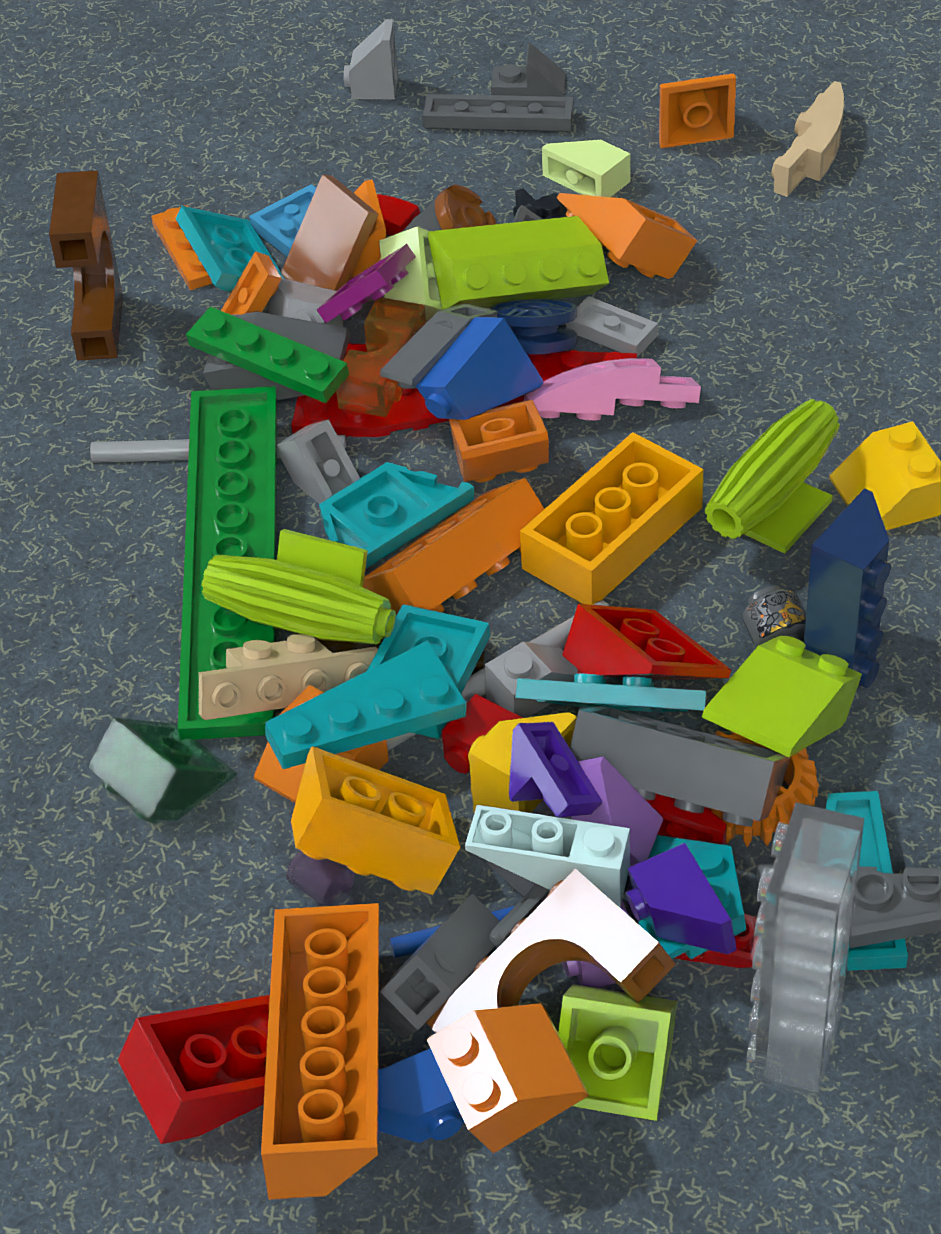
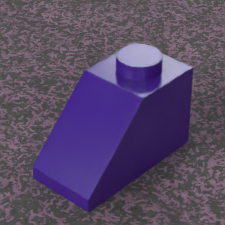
(680, 901)

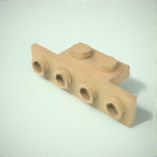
(275, 674)

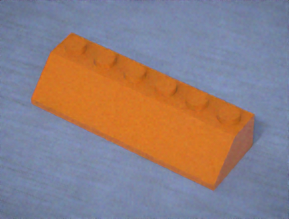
(321, 1049)

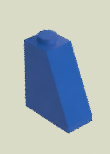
(479, 372)

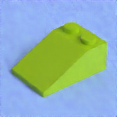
(785, 696)

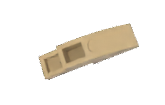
(816, 144)

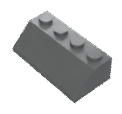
(683, 763)

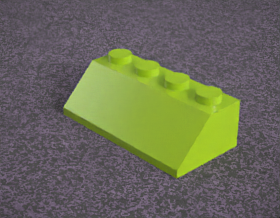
(517, 262)

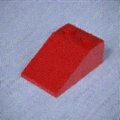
(636, 644)
(198, 1065)

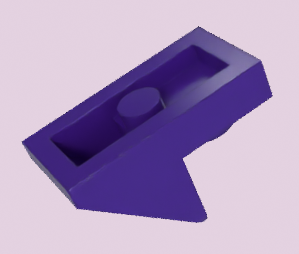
(549, 771)

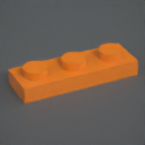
(180, 249)

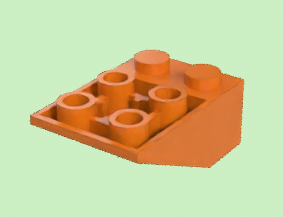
(633, 233)

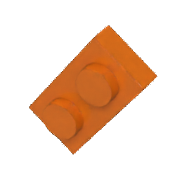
(254, 287)

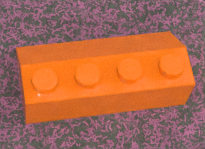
(457, 550)

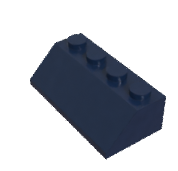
(848, 588)

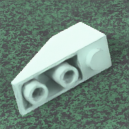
(552, 847)

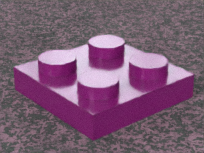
(369, 284)

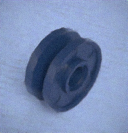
(537, 323)

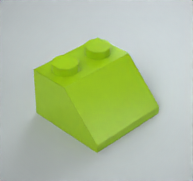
(618, 1048)

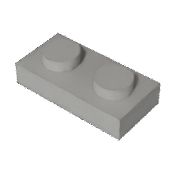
(613, 327)

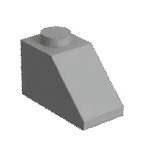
(374, 65)
(300, 302)
(317, 461)
(524, 662)

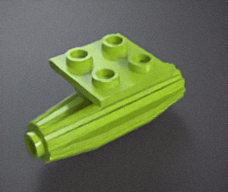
(766, 486)
(307, 590)

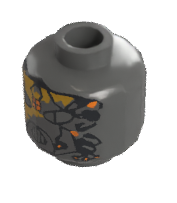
(774, 614)

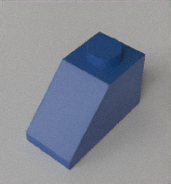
(416, 1100)

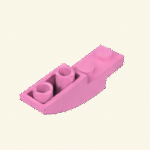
(596, 386)

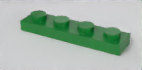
(268, 354)

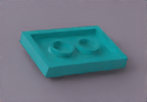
(221, 243)
(454, 639)

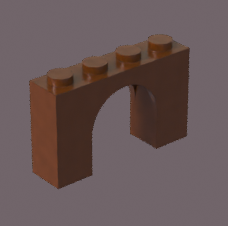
(84, 241)

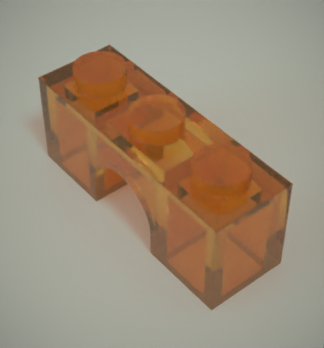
(387, 330)

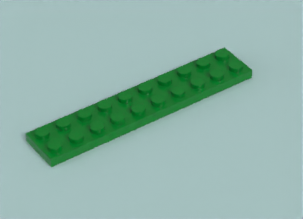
(229, 514)

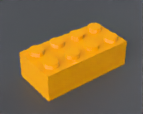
(611, 519)

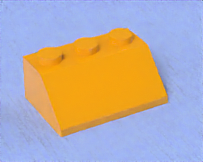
(373, 822)

